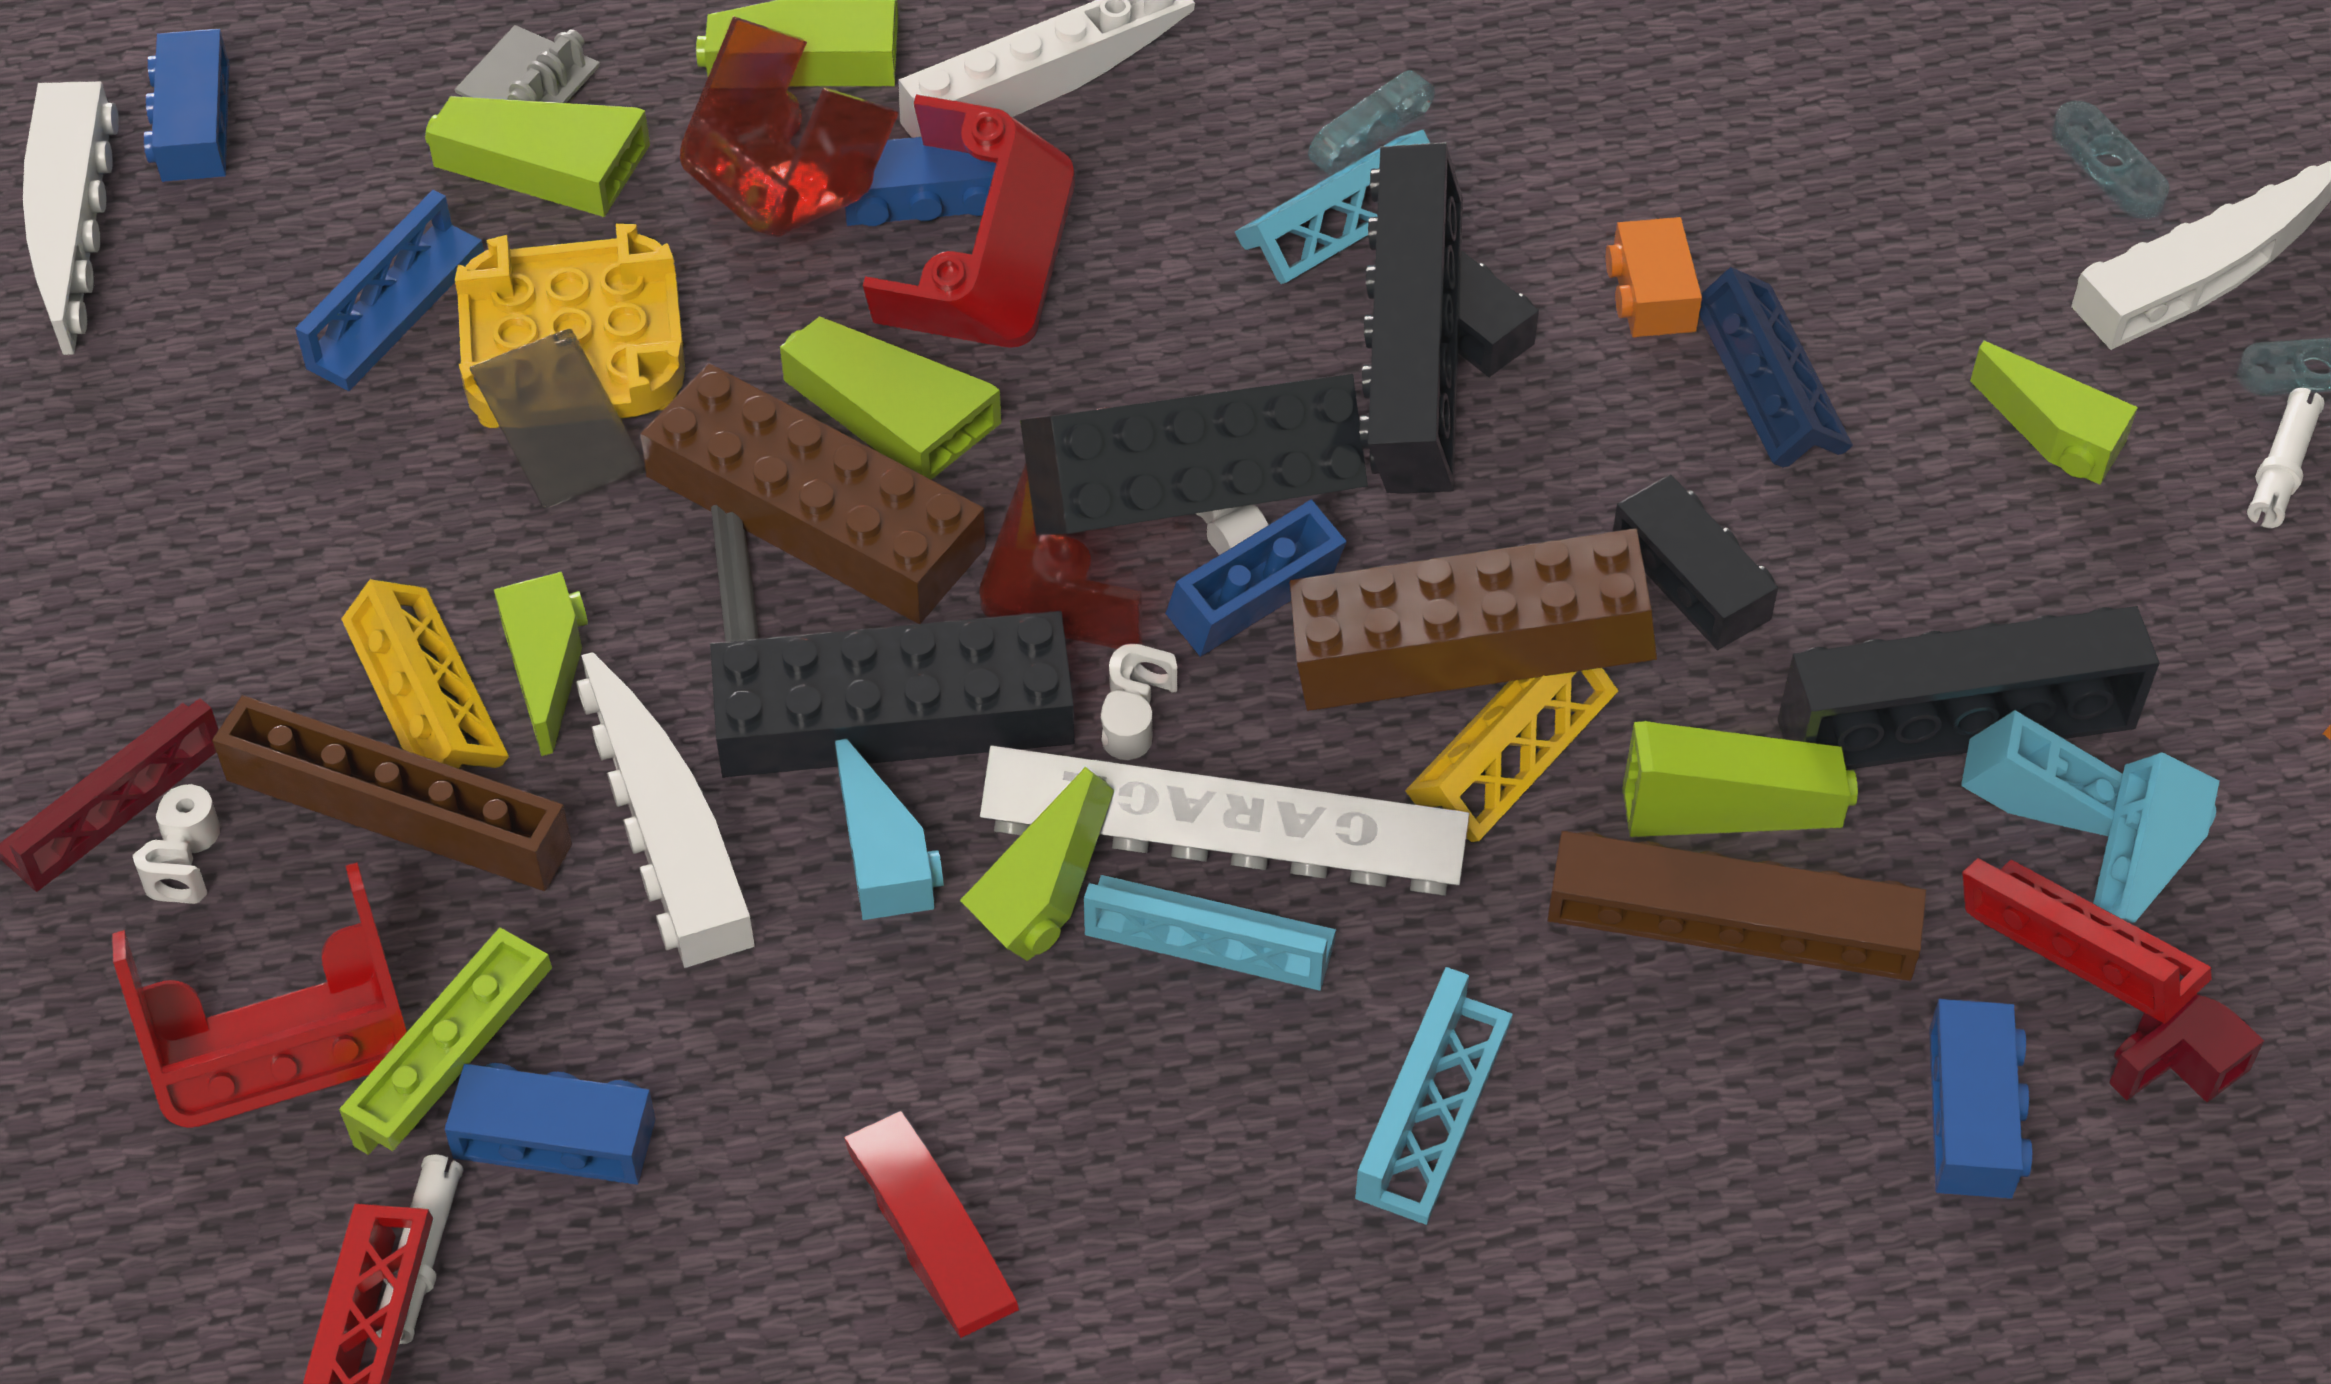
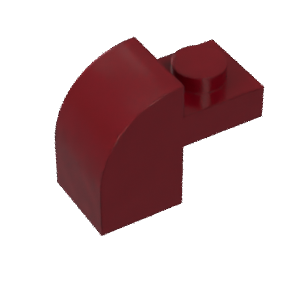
(2200, 1043)

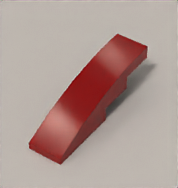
(931, 1225)

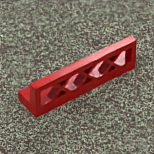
(2083, 938)
(355, 1290)

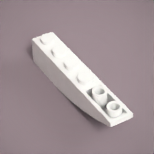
(1043, 58)
(64, 194)
(2198, 259)
(668, 822)

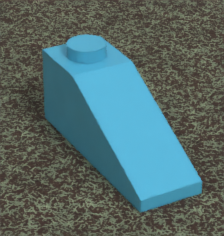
(2041, 776)
(2155, 828)
(886, 843)

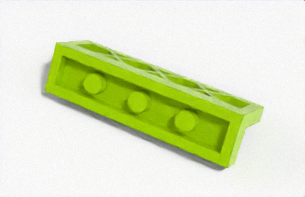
(443, 1041)

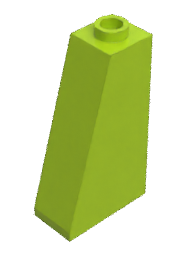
(845, 38)
(541, 148)
(890, 396)
(1731, 782)

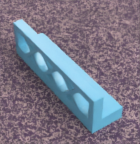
(1311, 206)
(1208, 931)
(1409, 1093)

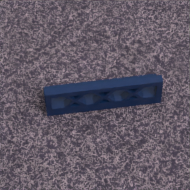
(1770, 368)

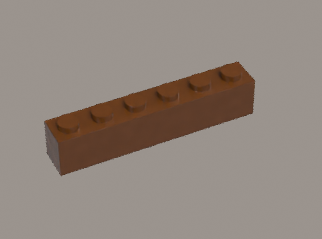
(393, 792)
(1737, 905)

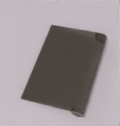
(557, 418)

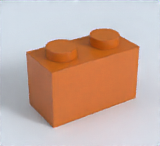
(1654, 277)

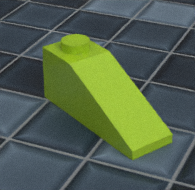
(2056, 414)
(544, 646)
(1040, 875)

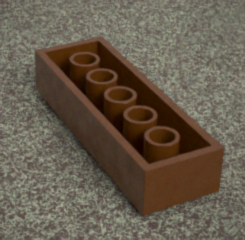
(814, 492)
(1472, 619)

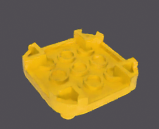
(608, 291)

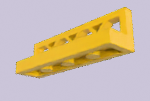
(410, 678)
(1496, 727)

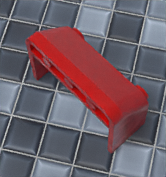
(1005, 281)
(272, 1047)

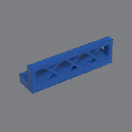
(390, 297)

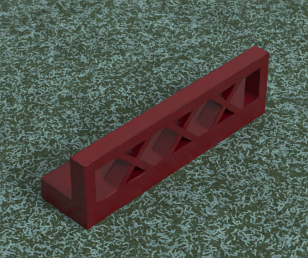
(111, 795)

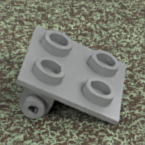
(531, 68)

